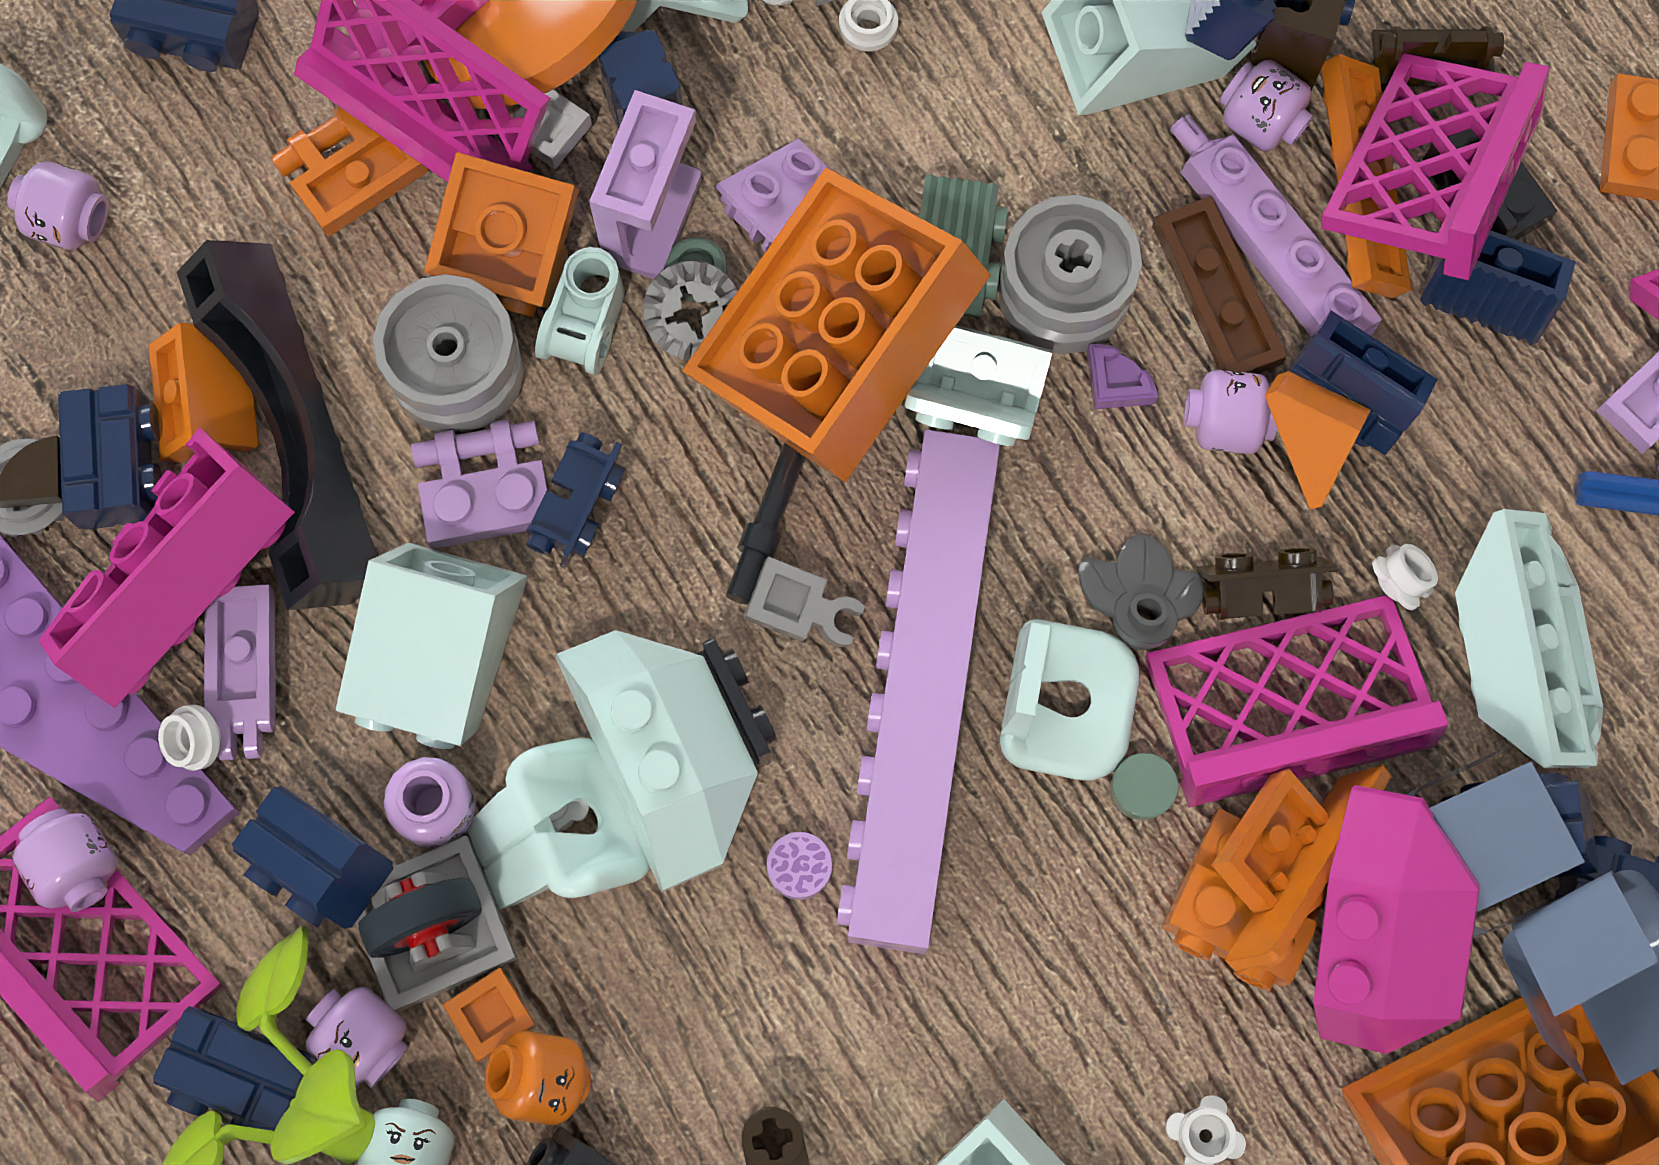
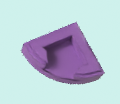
(1118, 379)

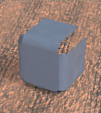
(1506, 834)
(1598, 953)

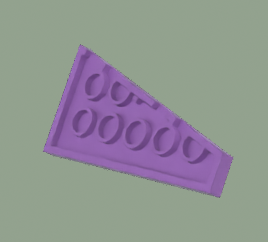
(84, 740)

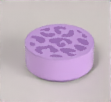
(799, 866)

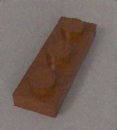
(1218, 288)

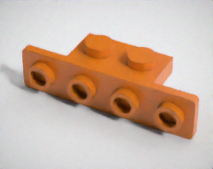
(1284, 860)

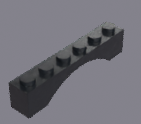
(246, 312)

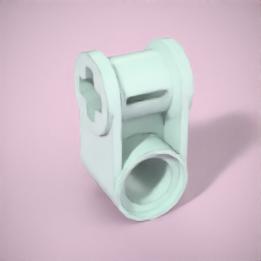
(581, 323)

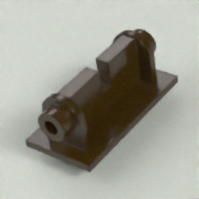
(1457, 46)
(1292, 579)

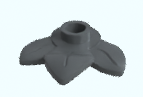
(1141, 583)

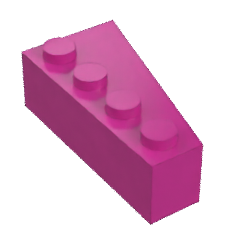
(165, 572)

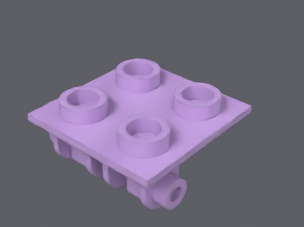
(770, 190)

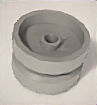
(1068, 273)
(449, 353)

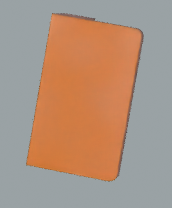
(198, 389)

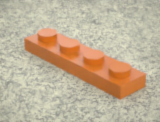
(1351, 98)

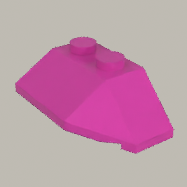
(1393, 926)

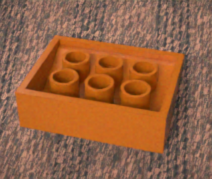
(838, 322)
(1507, 1100)

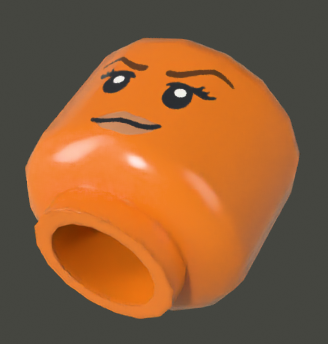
(537, 1077)

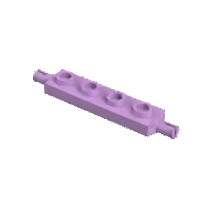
(1271, 231)

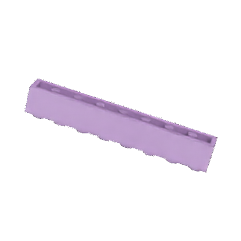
(923, 694)

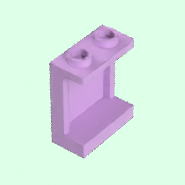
(644, 186)

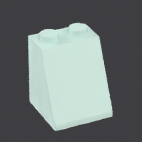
(1128, 50)
(428, 643)

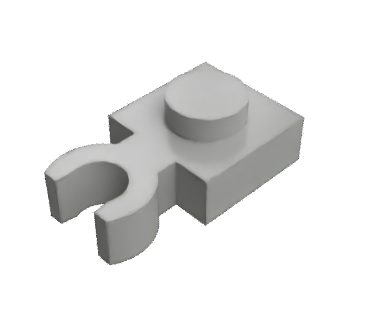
(792, 602)

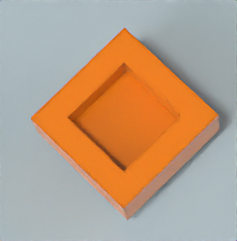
(488, 1014)

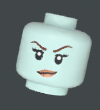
(409, 1136)

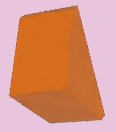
(1315, 430)

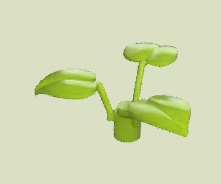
(325, 1108)

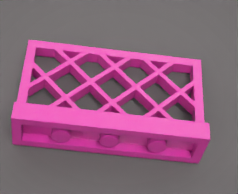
(408, 108)
(1484, 181)
(1306, 751)
(53, 1017)

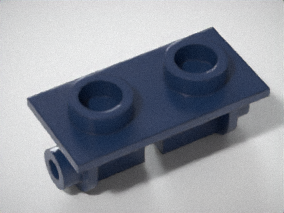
(567, 522)

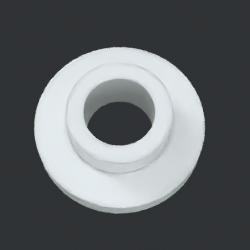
(868, 39)
(189, 738)

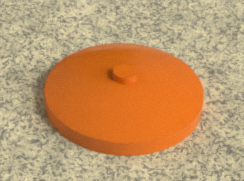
(541, 38)

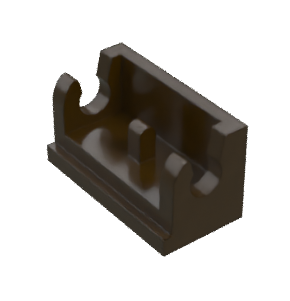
(1301, 39)

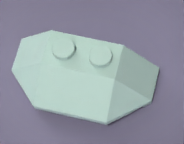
(1530, 643)
(664, 748)

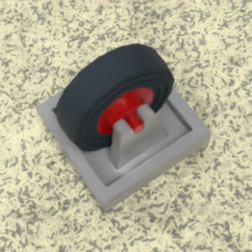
(434, 926)

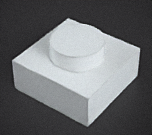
(560, 129)

